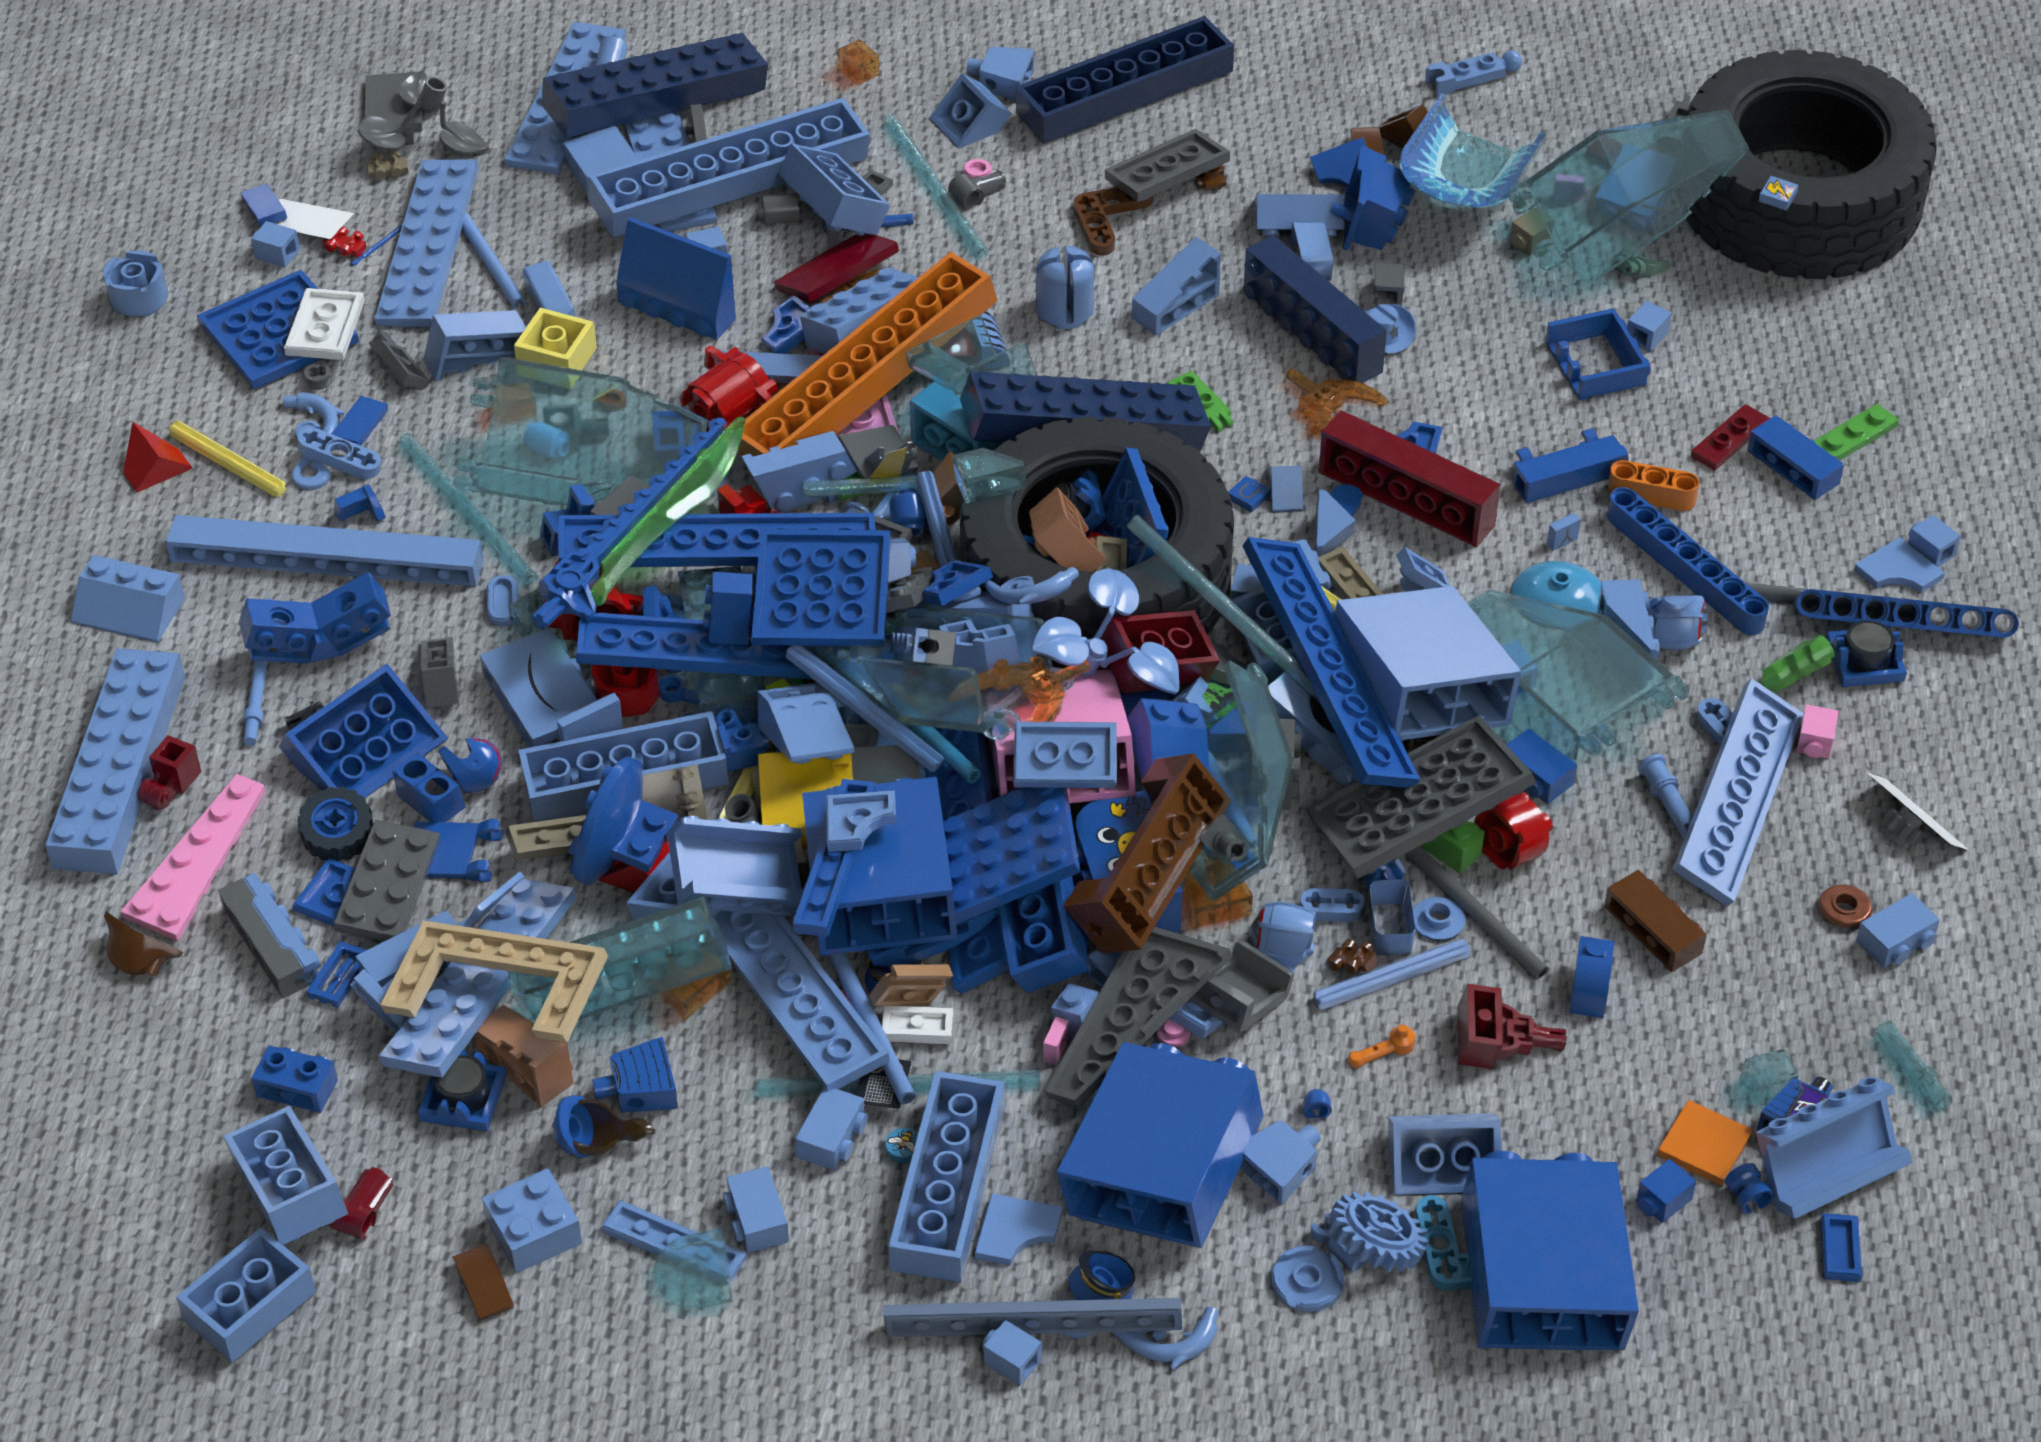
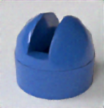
(1317, 1100)

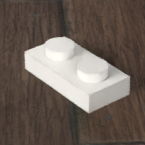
(918, 1024)

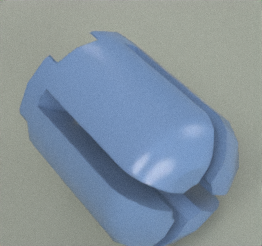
(1065, 285)

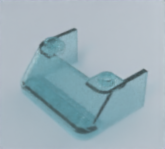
(965, 349)

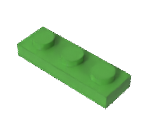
(1857, 432)

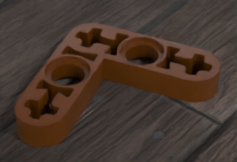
(1099, 209)

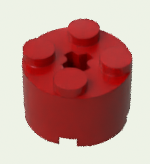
(632, 685)
(1514, 823)

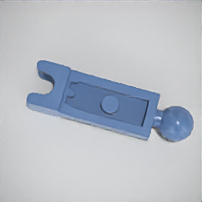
(1471, 71)

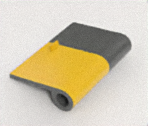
(785, 781)

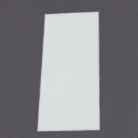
(313, 219)
(1918, 811)

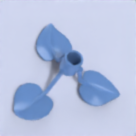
(1063, 642)

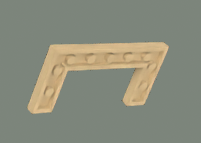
(571, 964)

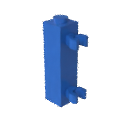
(1566, 468)

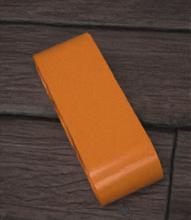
(1656, 484)

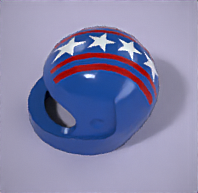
(479, 769)

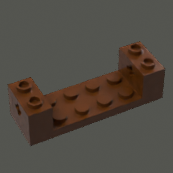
(1127, 905)

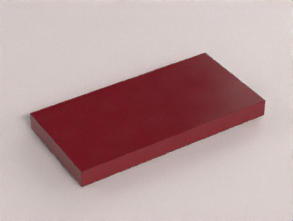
(836, 266)

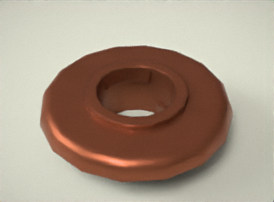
(1845, 894)

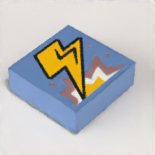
(1778, 193)

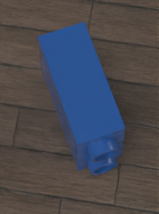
(899, 879)
(1161, 1143)
(1548, 1253)

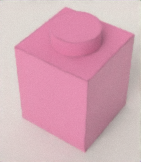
(1817, 731)

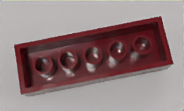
(1409, 478)

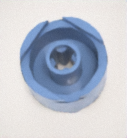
(135, 283)

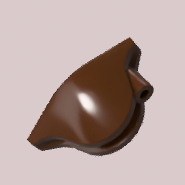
(134, 951)

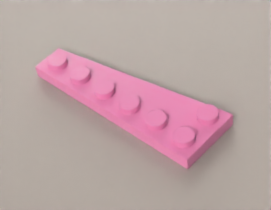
(185, 875)

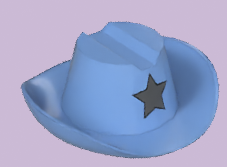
(1398, 323)

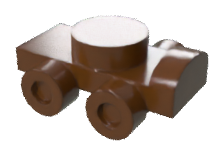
(1212, 179)
(1351, 959)

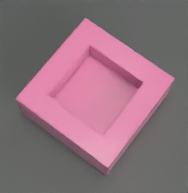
(1056, 1041)

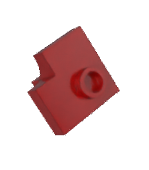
(740, 501)

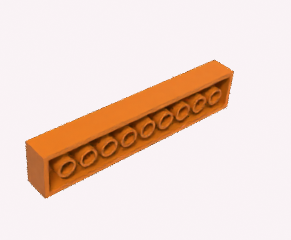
(869, 358)

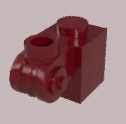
(174, 770)

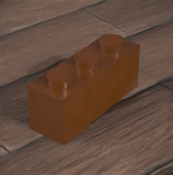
(1655, 920)

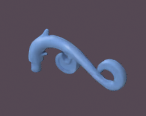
(329, 413)
(1023, 590)
(1195, 1343)

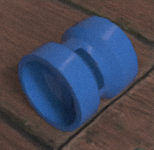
(1747, 1185)

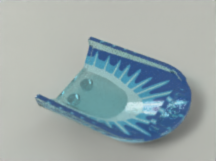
(1460, 165)

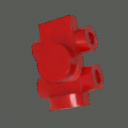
(345, 244)

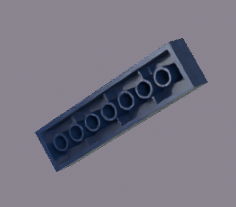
(1124, 79)
(653, 84)
(1009, 404)

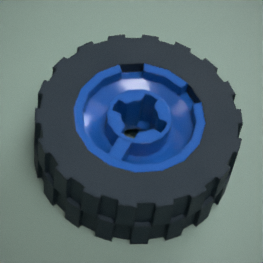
(333, 806)

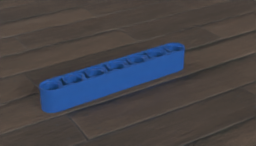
(1687, 561)
(1921, 613)

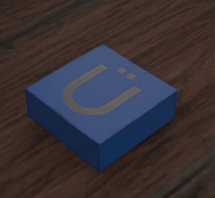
(1249, 494)

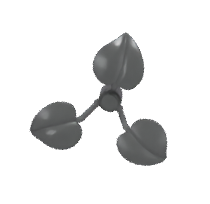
(426, 94)

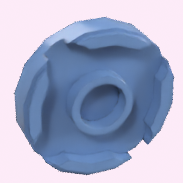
(1310, 1289)

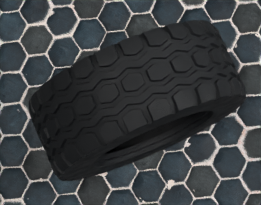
(1829, 110)
(1184, 485)

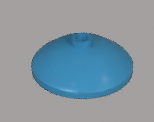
(1559, 584)

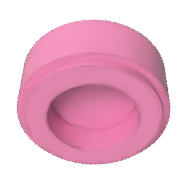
(977, 167)

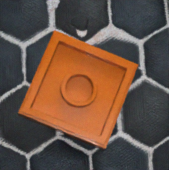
(1705, 1142)

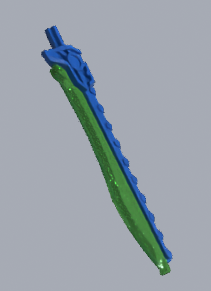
(686, 482)

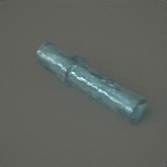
(1921, 1076)

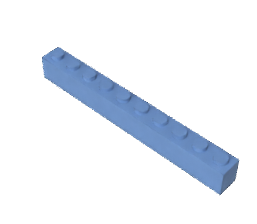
(325, 550)

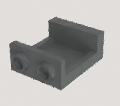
(1244, 988)

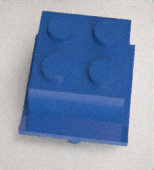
(1374, 201)

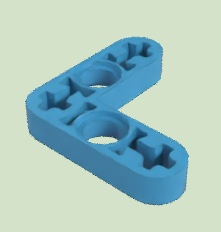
(1456, 1262)

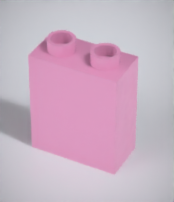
(1088, 700)

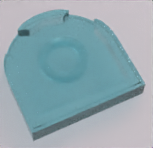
(695, 1271)

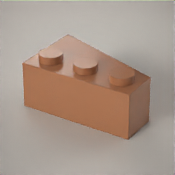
(1061, 533)
(532, 1063)

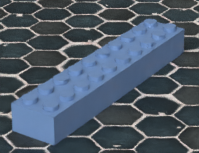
(721, 166)

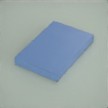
(1065, 754)

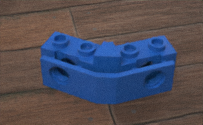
(317, 628)

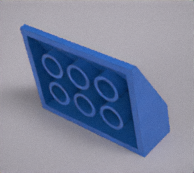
(676, 279)
(362, 735)

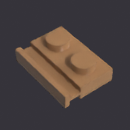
(910, 985)

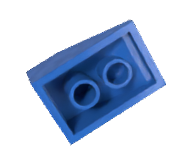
(1167, 730)

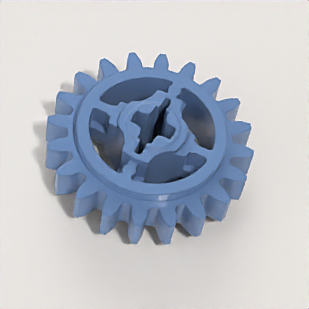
(1377, 1231)

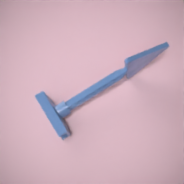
(373, 993)

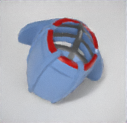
(1678, 621)
(1284, 933)

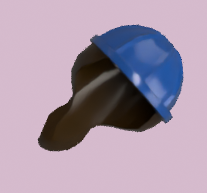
(591, 1128)

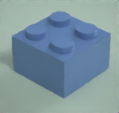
(532, 1220)

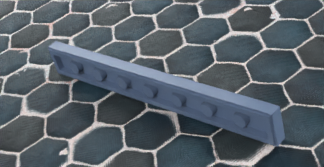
(1034, 1317)

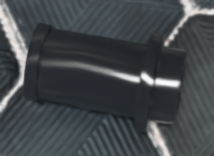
(298, 717)

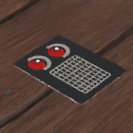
(877, 1089)

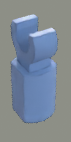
(1339, 1250)

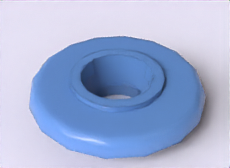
(1434, 928)

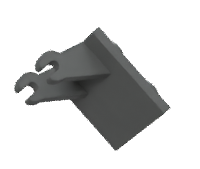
(871, 446)

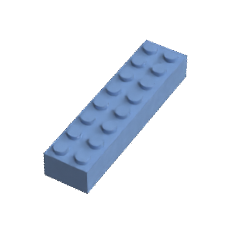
(114, 761)

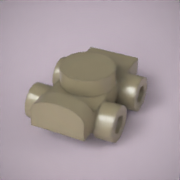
(386, 168)

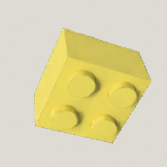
(557, 340)

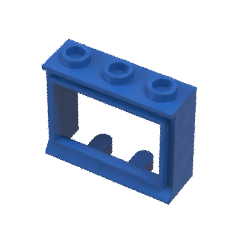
(1590, 325)

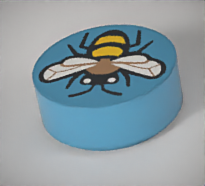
(901, 1145)

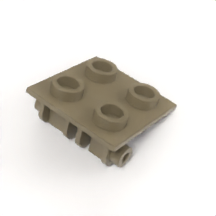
(676, 791)

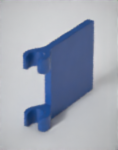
(457, 848)

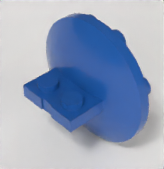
(619, 825)

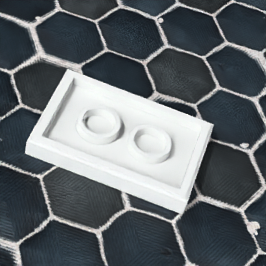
(324, 324)

